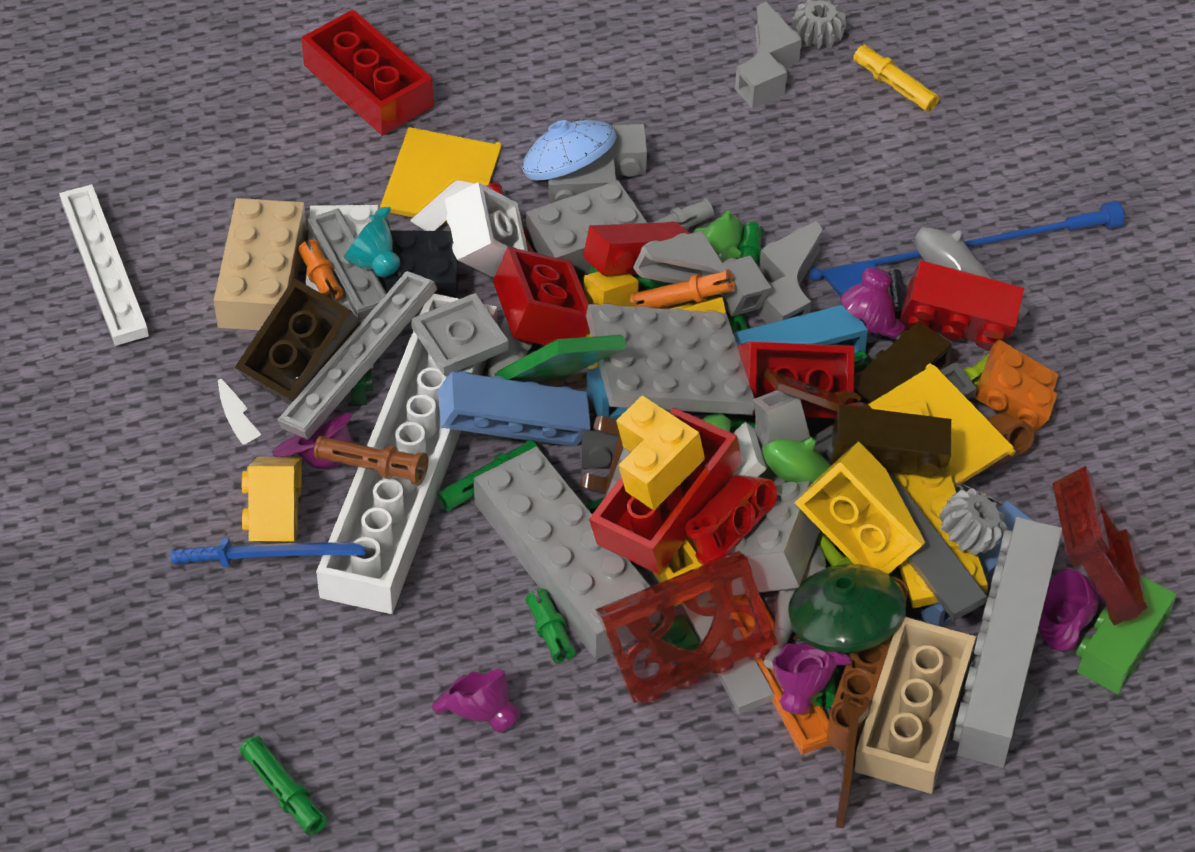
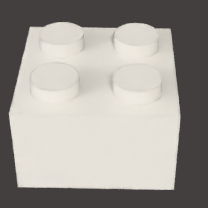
(483, 227)

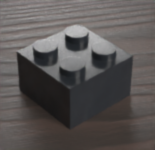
(428, 256)

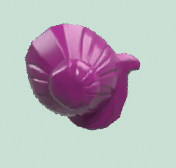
(873, 303)
(1068, 608)
(803, 673)
(480, 699)

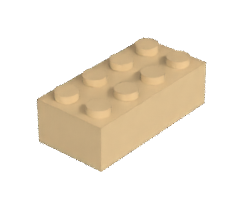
(258, 260)
(915, 705)

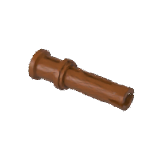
(386, 461)

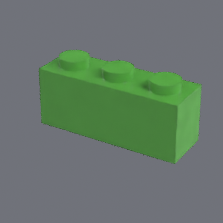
(1118, 648)

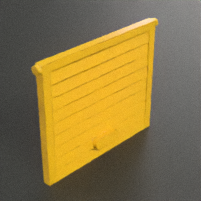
(431, 164)
(973, 438)

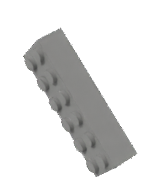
(556, 544)
(1006, 641)

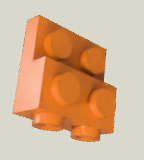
(1017, 385)

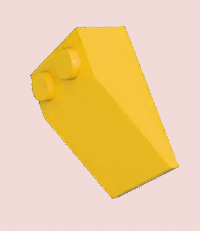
(862, 511)

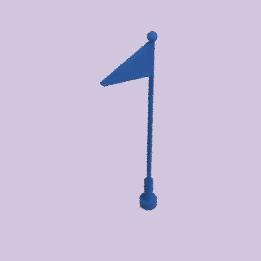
(850, 275)

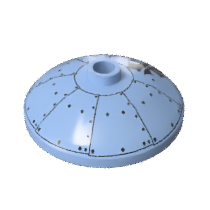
(567, 148)

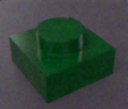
(359, 390)
(679, 634)

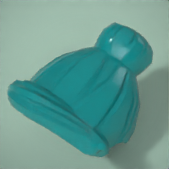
(374, 246)

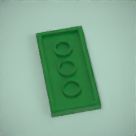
(562, 358)

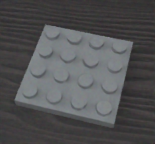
(672, 359)

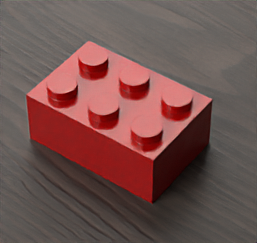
(540, 297)
(961, 304)
(819, 365)

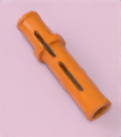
(695, 288)

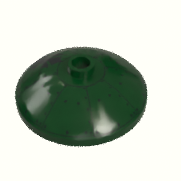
(847, 608)

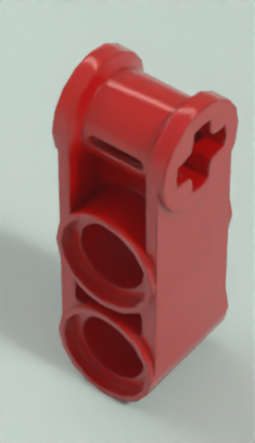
(730, 516)

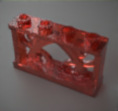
(1099, 546)
(635, 612)

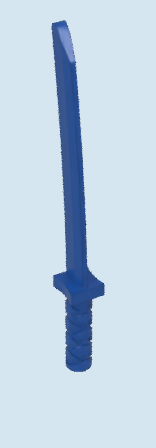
(226, 552)

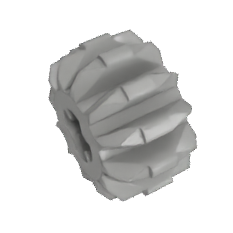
(819, 22)
(972, 521)

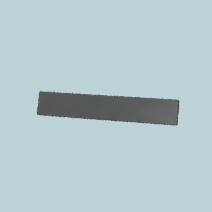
(939, 565)

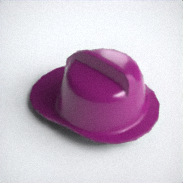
(304, 448)

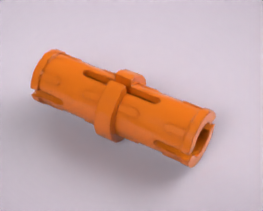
(320, 270)

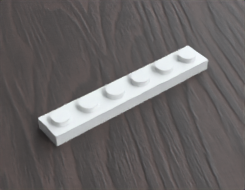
(104, 265)

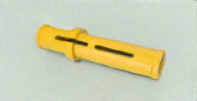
(886, 71)

